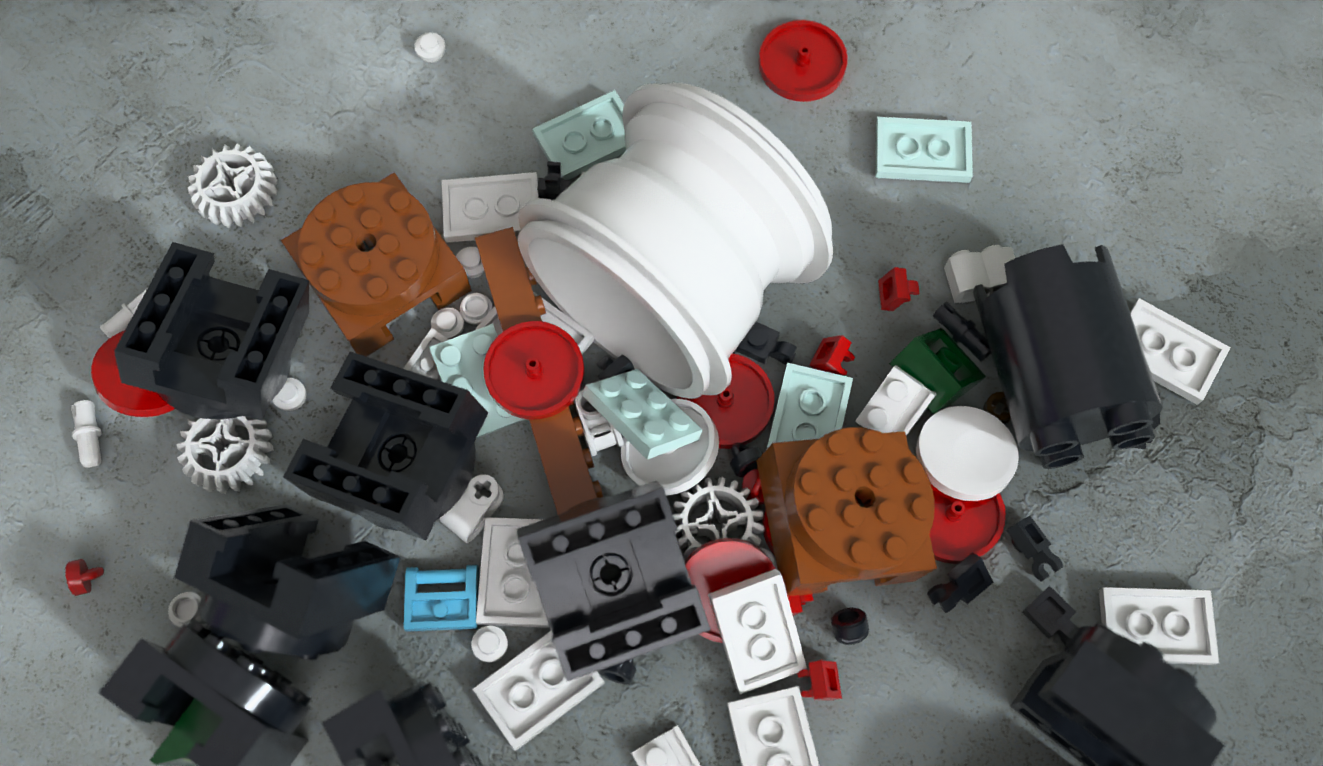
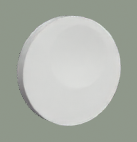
(967, 453)
(680, 467)

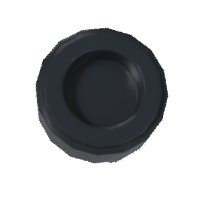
(744, 459)
(850, 626)
(620, 673)

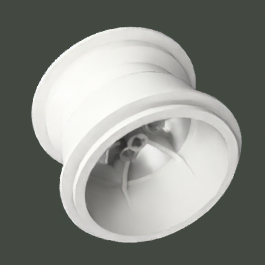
(679, 236)

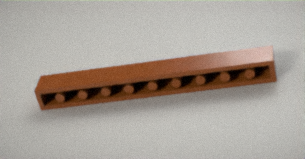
(558, 435)

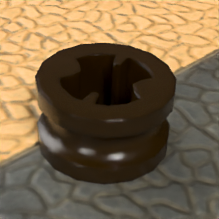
(994, 399)

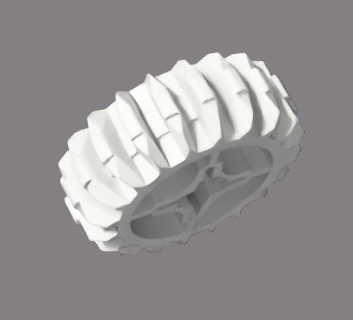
(214, 193)
(209, 438)
(732, 519)

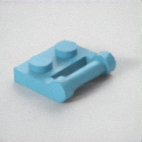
(441, 609)

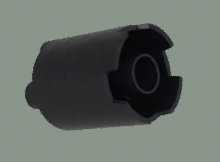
(1068, 356)

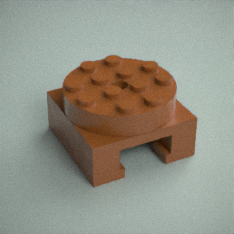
(378, 285)
(820, 528)

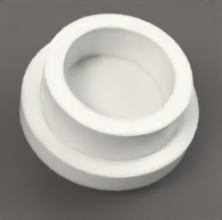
(430, 47)
(471, 261)
(475, 308)
(448, 322)
(291, 395)
(184, 608)
(489, 644)

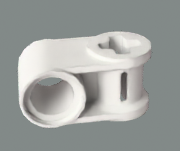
(597, 430)
(469, 513)

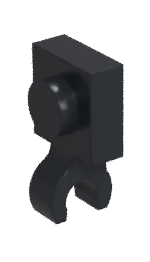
(552, 184)
(763, 343)
(1033, 543)
(965, 584)
(1051, 615)

